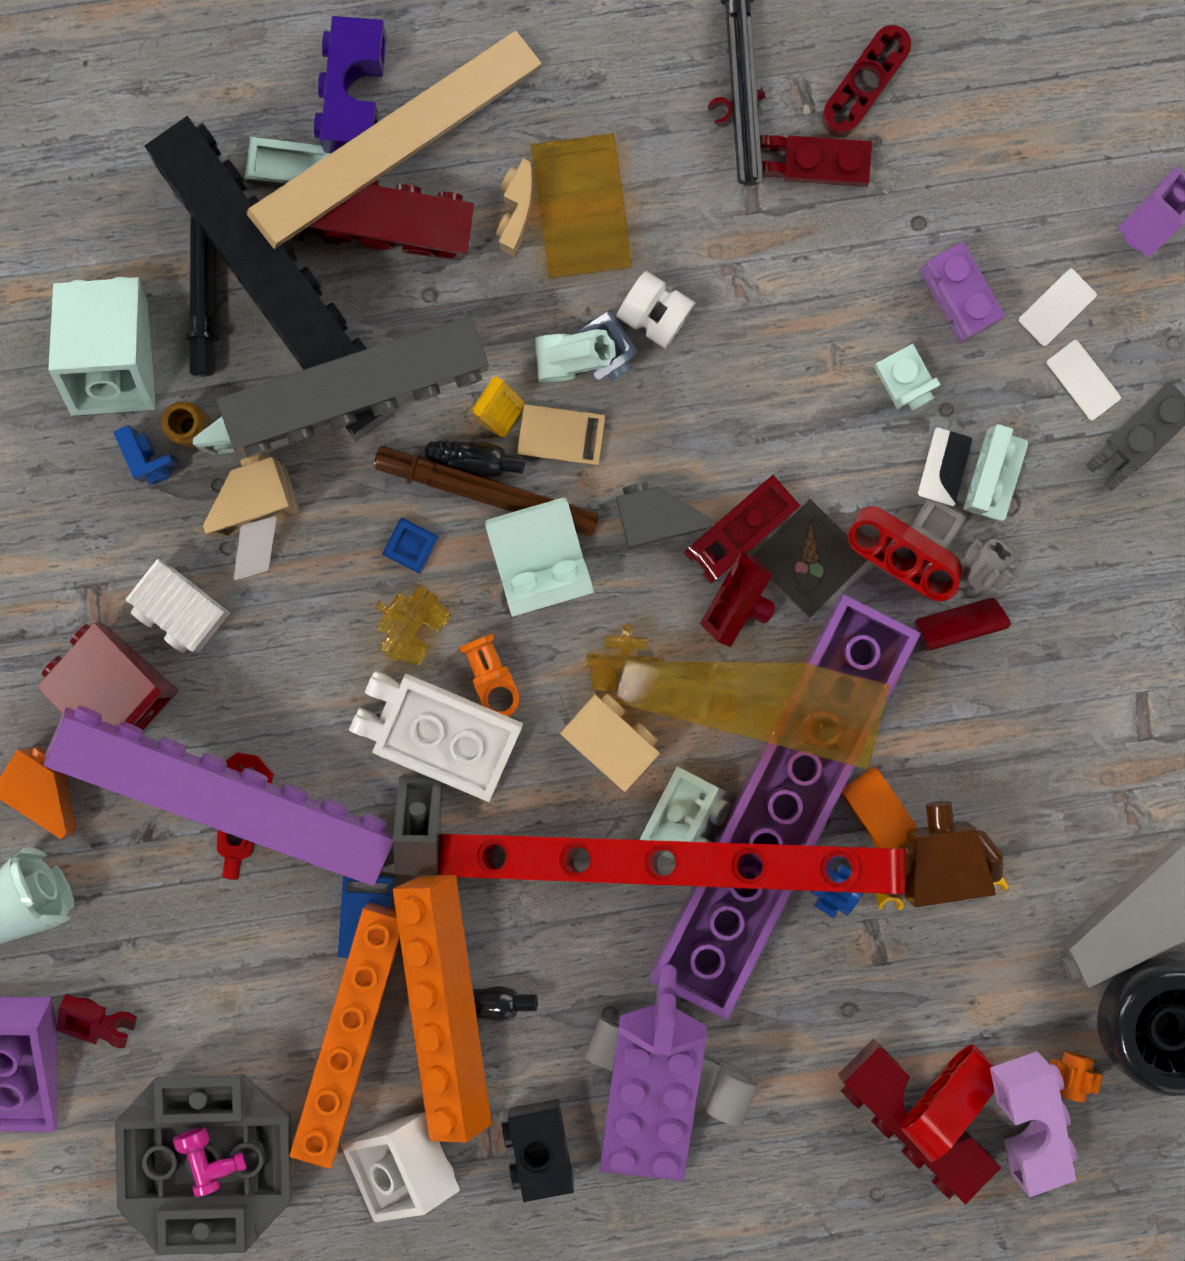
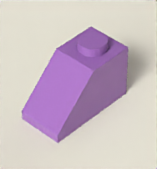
(1157, 215)

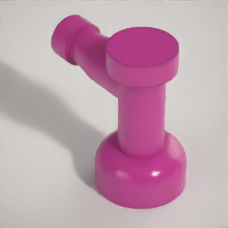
(205, 1174)

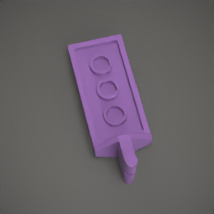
(654, 1088)

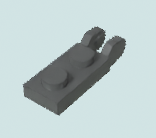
(1143, 434)

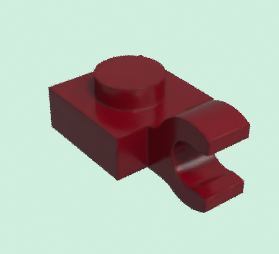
(88, 1021)

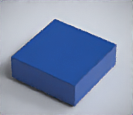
(410, 545)

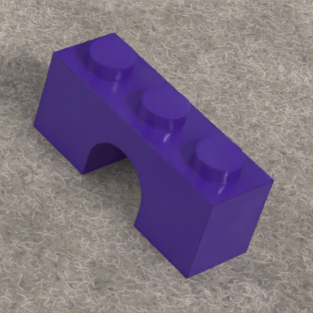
(353, 51)

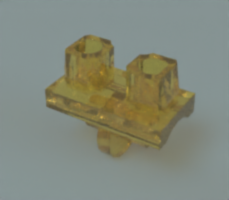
(400, 639)
(604, 665)

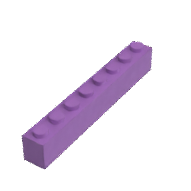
(218, 796)

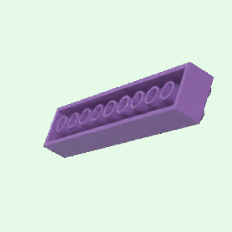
(781, 804)

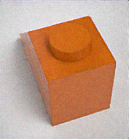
(38, 792)

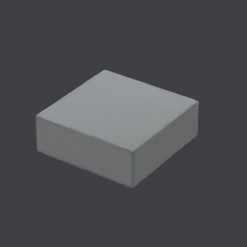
(938, 522)

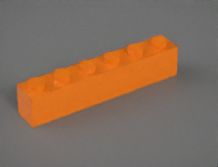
(442, 1008)

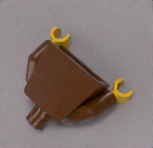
(947, 862)

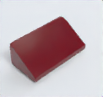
(961, 624)

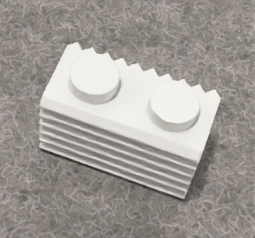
(176, 607)

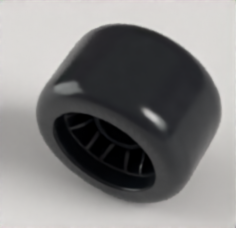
(1129, 1020)

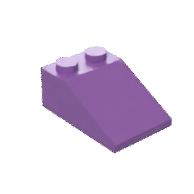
(28, 1064)

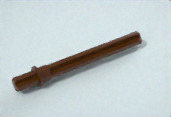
(471, 485)

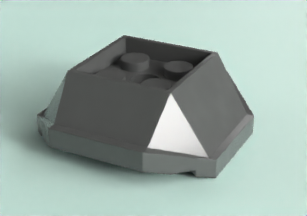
(158, 1180)

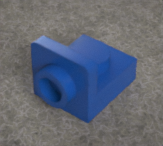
(137, 450)

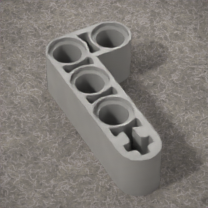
(722, 1087)

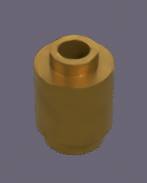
(175, 419)

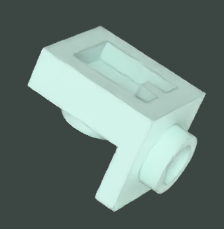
(906, 378)

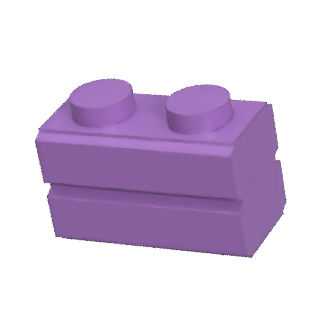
(961, 292)

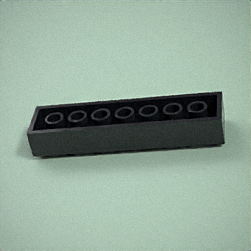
(282, 292)

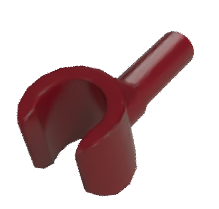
(721, 101)

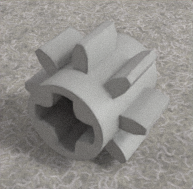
(988, 565)

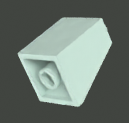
(102, 346)

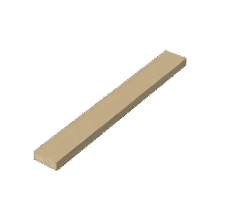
(393, 140)

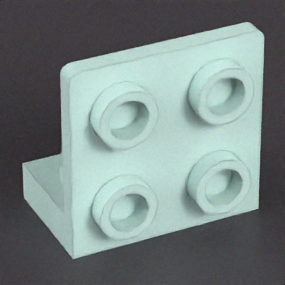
(538, 556)

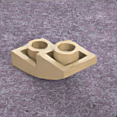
(519, 197)

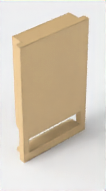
(557, 434)

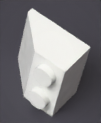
(400, 1169)

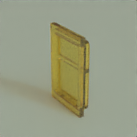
(581, 205)

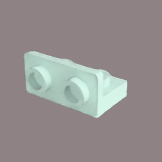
(996, 473)
(687, 810)

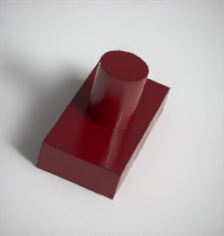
(739, 600)

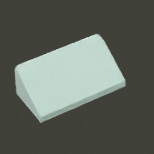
(214, 439)

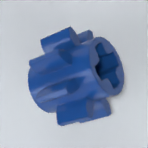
(833, 902)

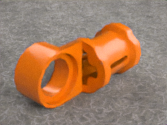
(495, 676)

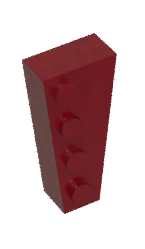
(400, 216)

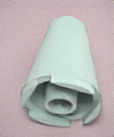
(32, 896)

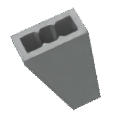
(1133, 923)

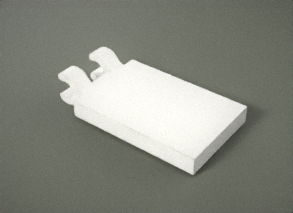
(438, 733)

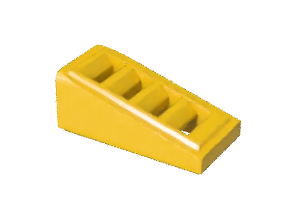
(498, 407)

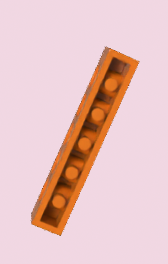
(347, 1037)

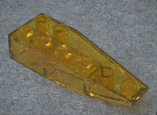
(765, 701)

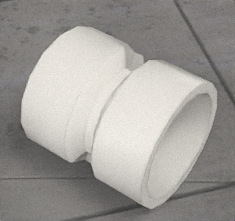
(642, 302)

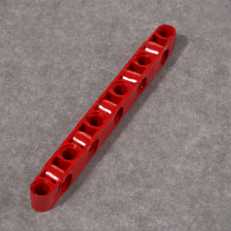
(696, 863)

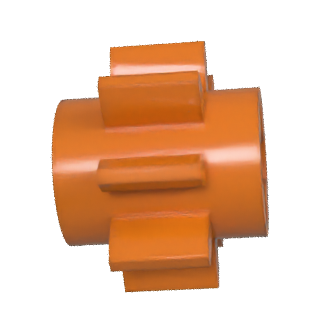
(1078, 1076)

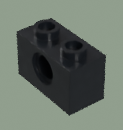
(544, 1176)

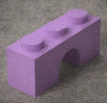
(1043, 1152)

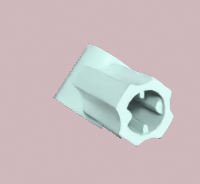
(565, 355)

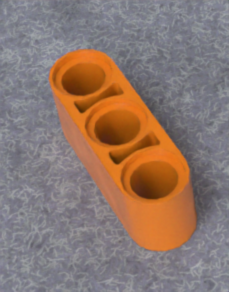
(878, 809)

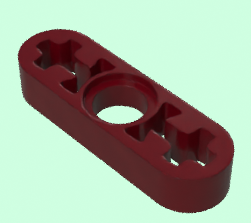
(892, 63)

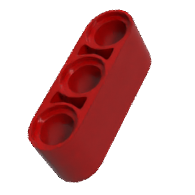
(912, 572)
(950, 1103)

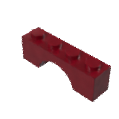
(880, 1084)

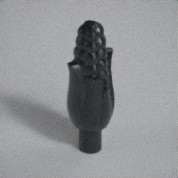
(476, 457)
(502, 1003)

